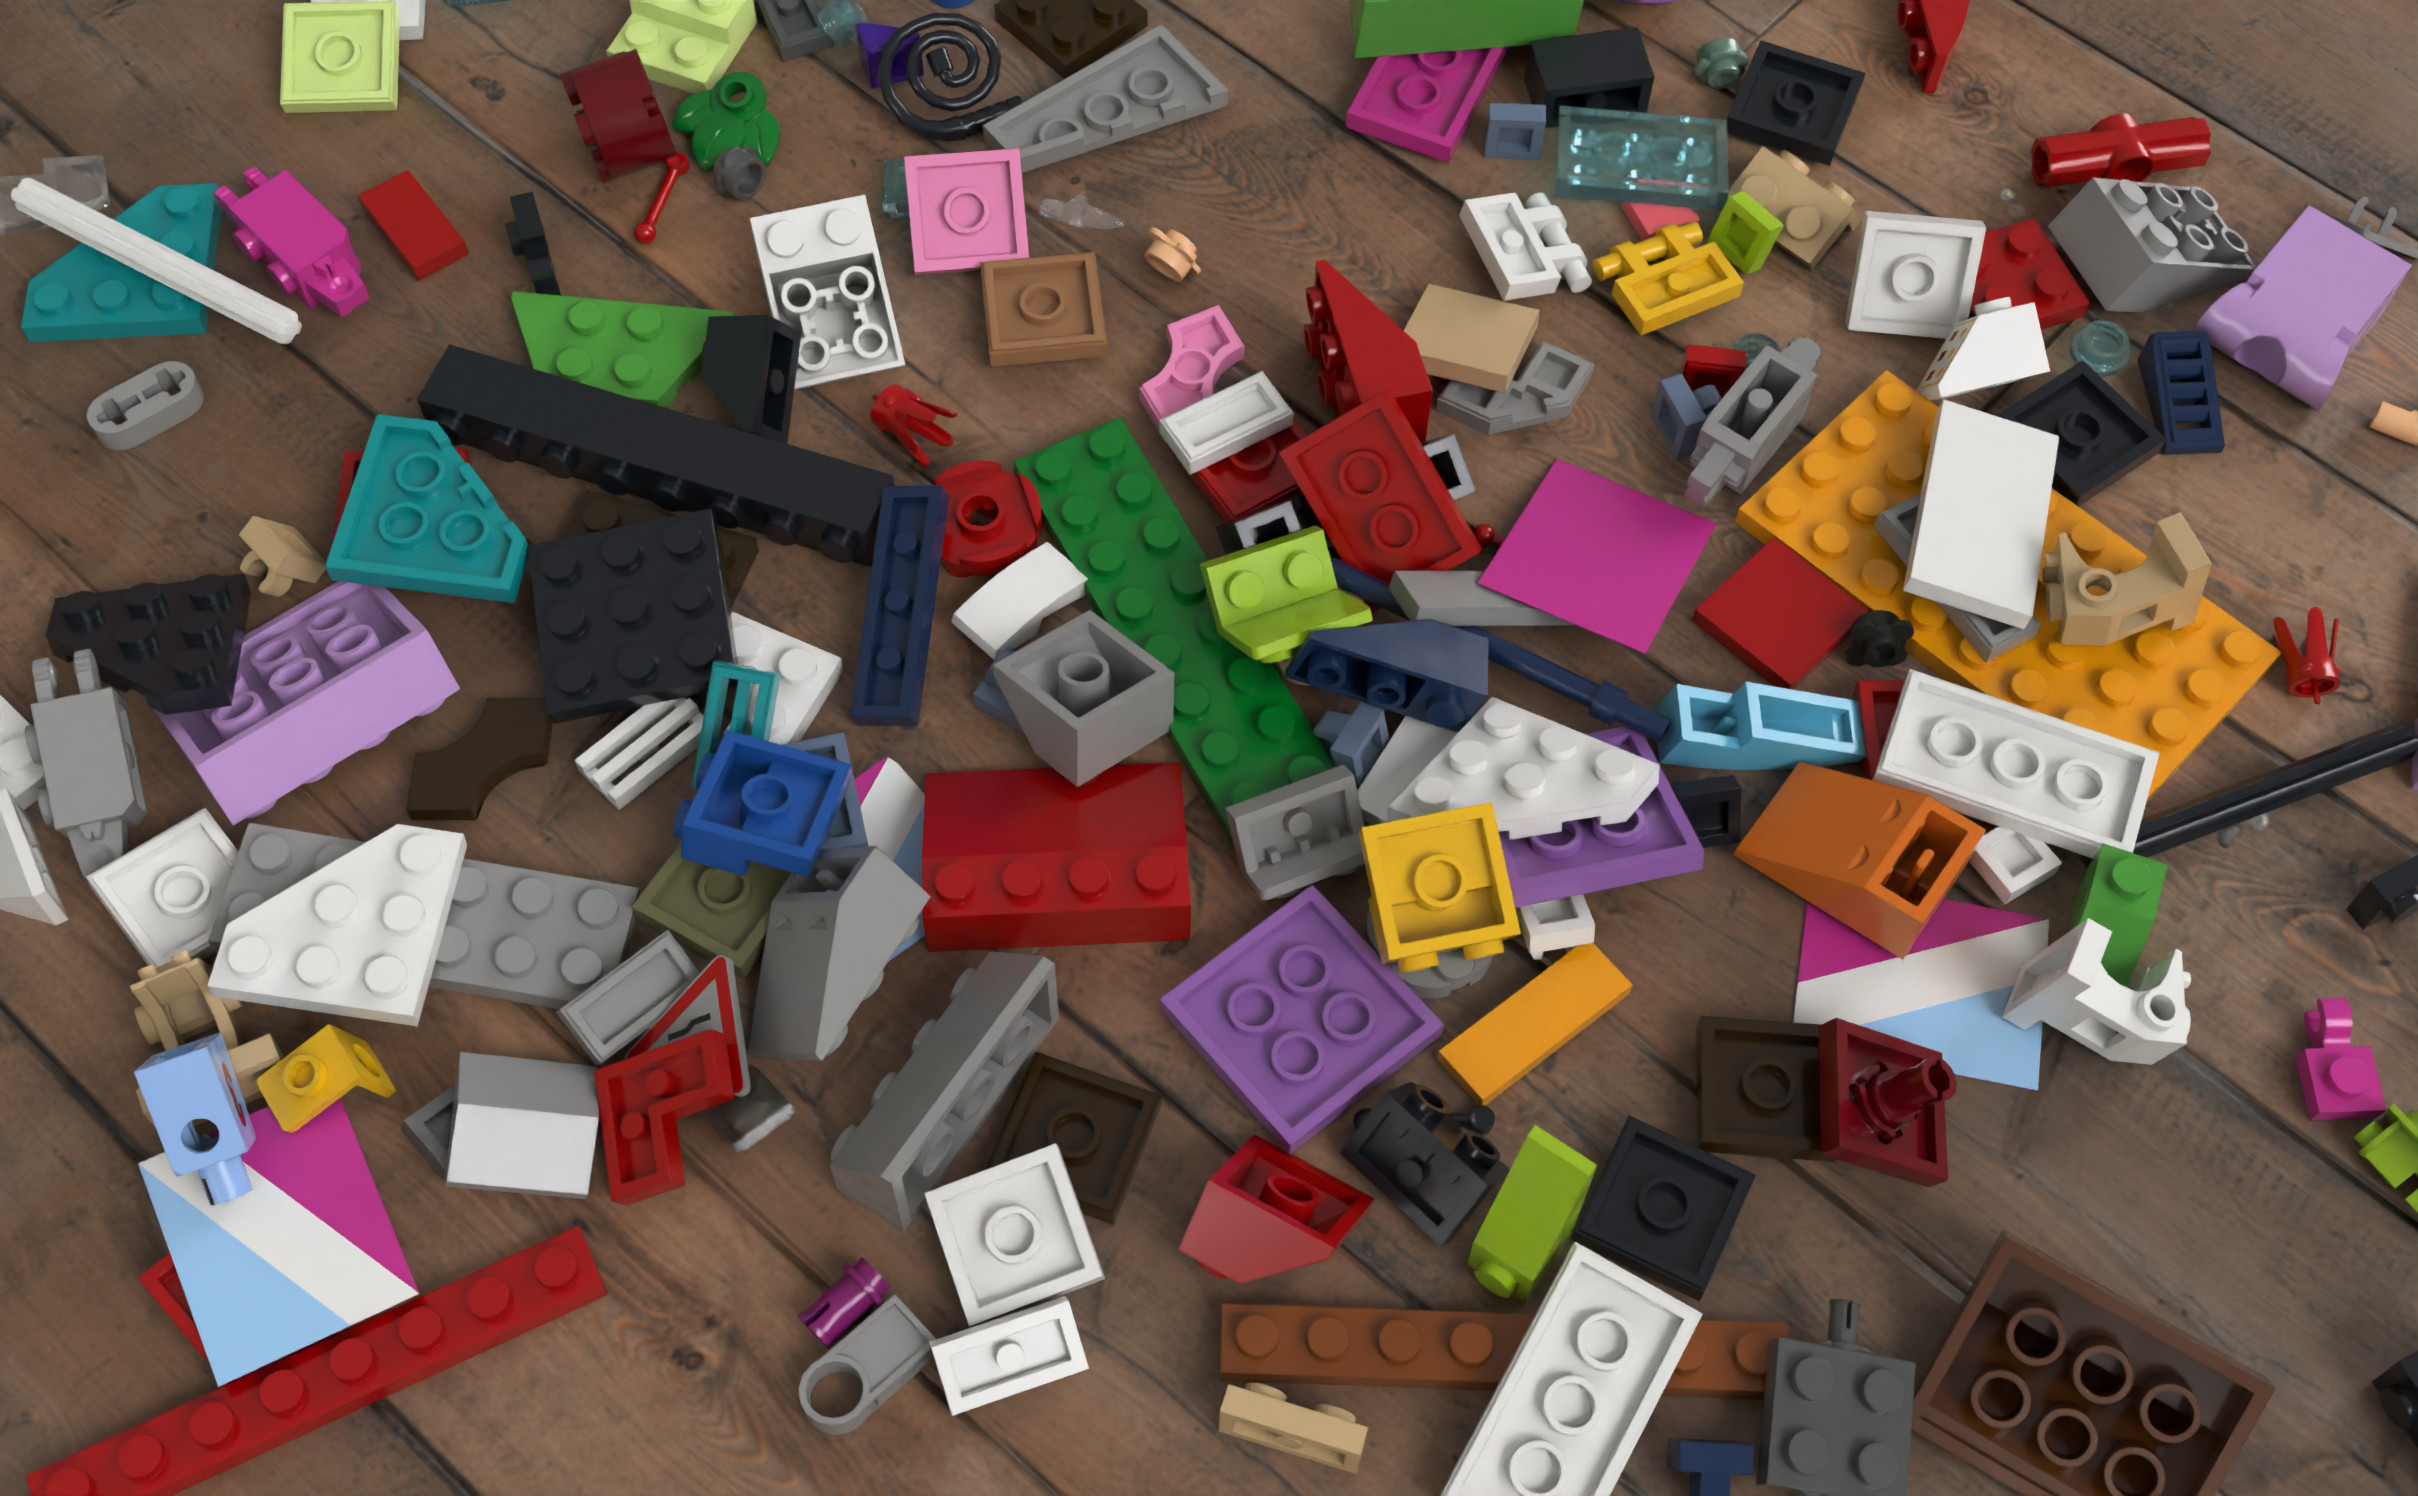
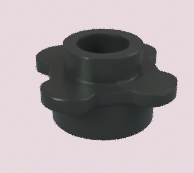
(1879, 639)

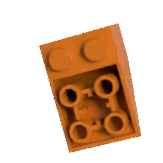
(1862, 851)

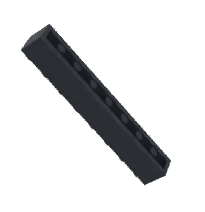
(656, 454)

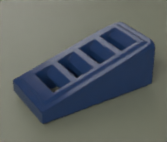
(2182, 357)

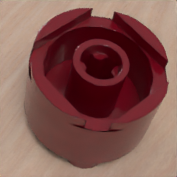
(618, 115)

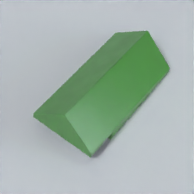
(1456, 25)

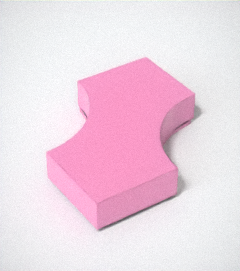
(1201, 352)

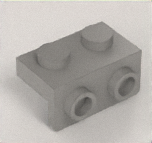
(1298, 833)

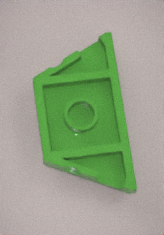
(615, 344)

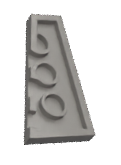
(1111, 100)

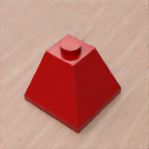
(1270, 1215)

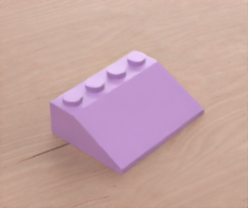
(312, 694)

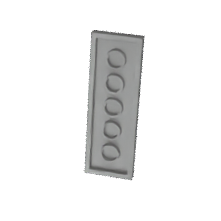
(507, 926)

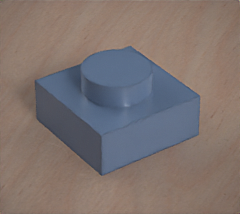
(1514, 131)

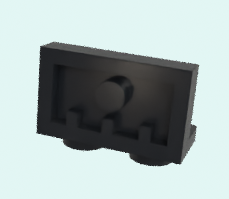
(1425, 1160)

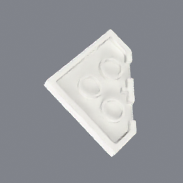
(1530, 773)
(351, 934)

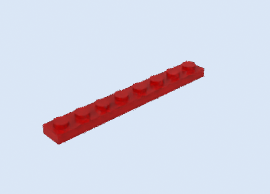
(334, 1376)

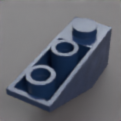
(1402, 667)

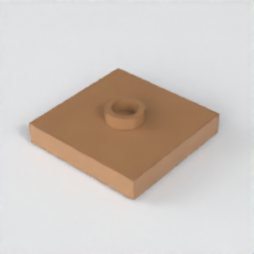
(1043, 309)

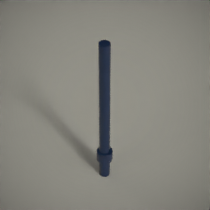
(1605, 701)

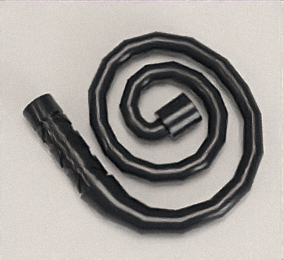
(956, 127)

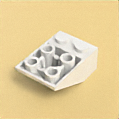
(831, 286)

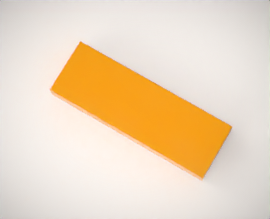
(1534, 1023)

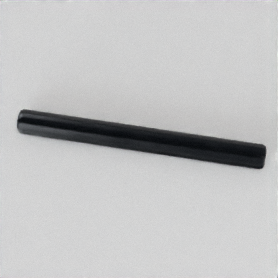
(2273, 789)

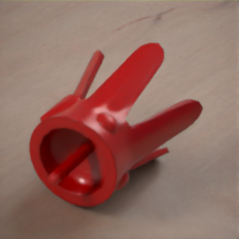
(903, 409)
(2316, 671)

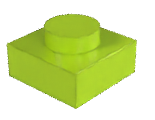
(1745, 232)

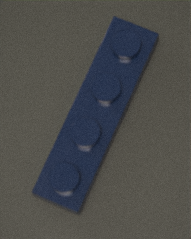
(900, 606)

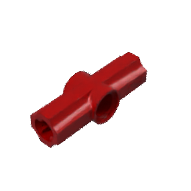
(2120, 150)

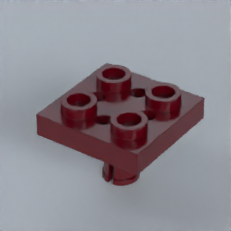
(1898, 1102)

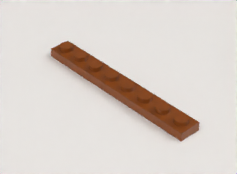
(1452, 1349)

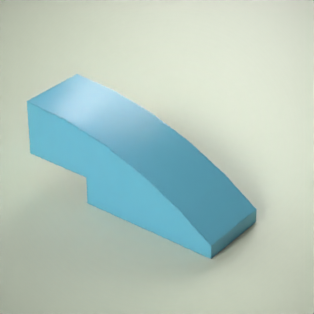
(1758, 728)

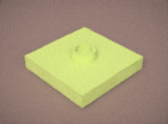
(340, 56)

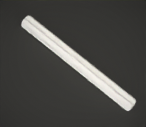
(156, 261)

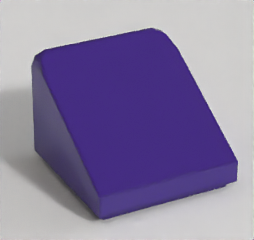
(871, 42)

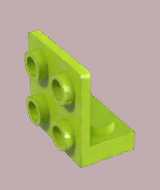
(1277, 594)

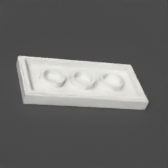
(1982, 514)
(2016, 766)
(1576, 1386)

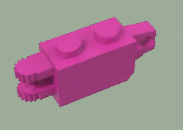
(296, 240)

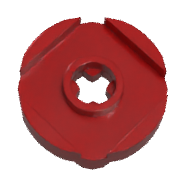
(1007, 538)

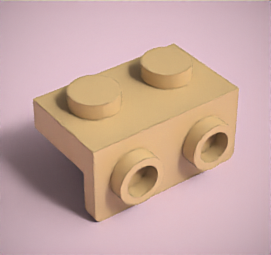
(1810, 213)

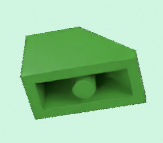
(2123, 896)

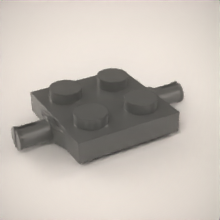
(1835, 1415)

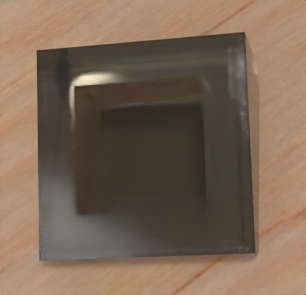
(751, 1117)

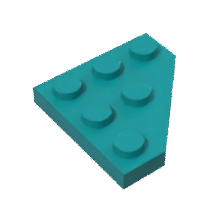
(102, 298)
(425, 520)

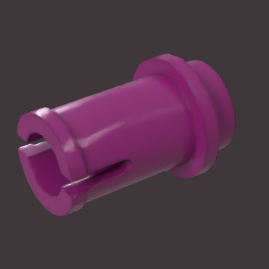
(844, 1302)

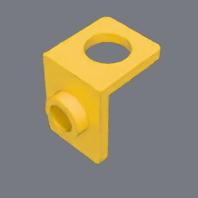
(320, 1075)

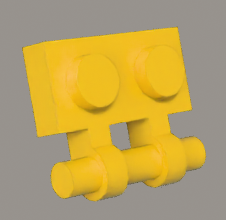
(1674, 288)

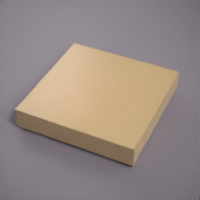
(1471, 336)

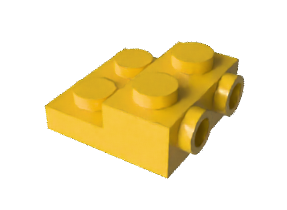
(1438, 887)

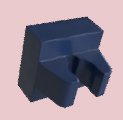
(1710, 1463)

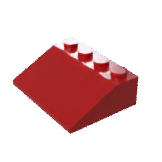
(1055, 863)

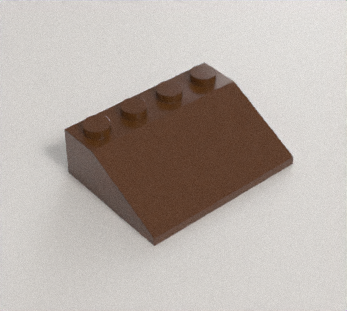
(2081, 1388)

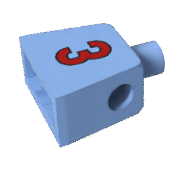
(193, 1085)

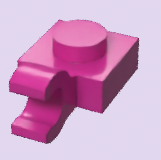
(2335, 1077)

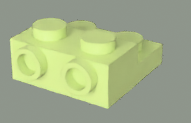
(686, 40)

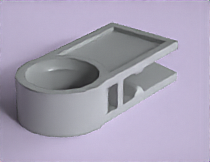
(880, 1353)

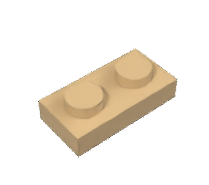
(1320, 1434)

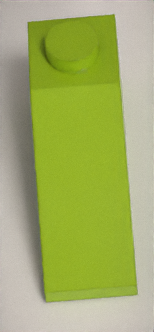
(1531, 1216)

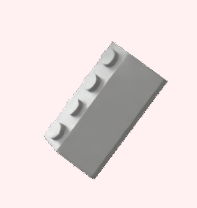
(947, 1085)

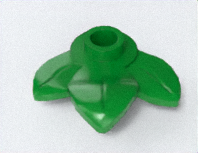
(725, 124)

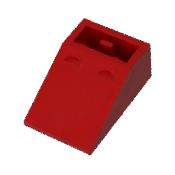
(1362, 351)

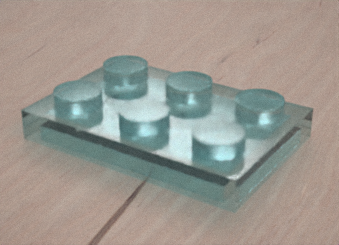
(1641, 158)

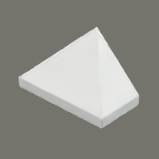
(24, 873)

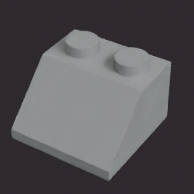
(1087, 696)

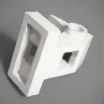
(2078, 997)

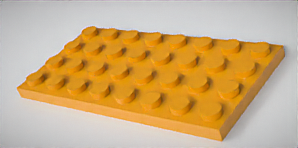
(2143, 689)

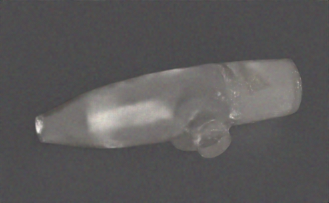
(1079, 214)

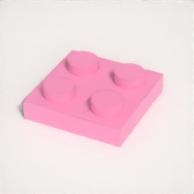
(965, 210)

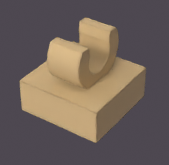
(282, 552)

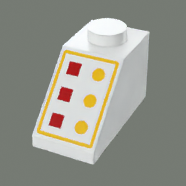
(1988, 351)

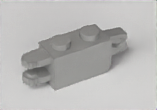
(1753, 419)
(87, 763)

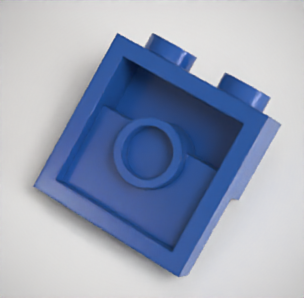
(761, 806)

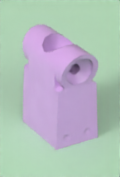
(2306, 306)

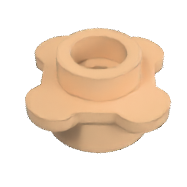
(1171, 254)

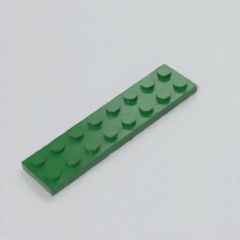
(1145, 579)

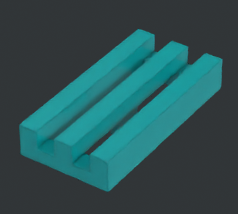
(716, 699)

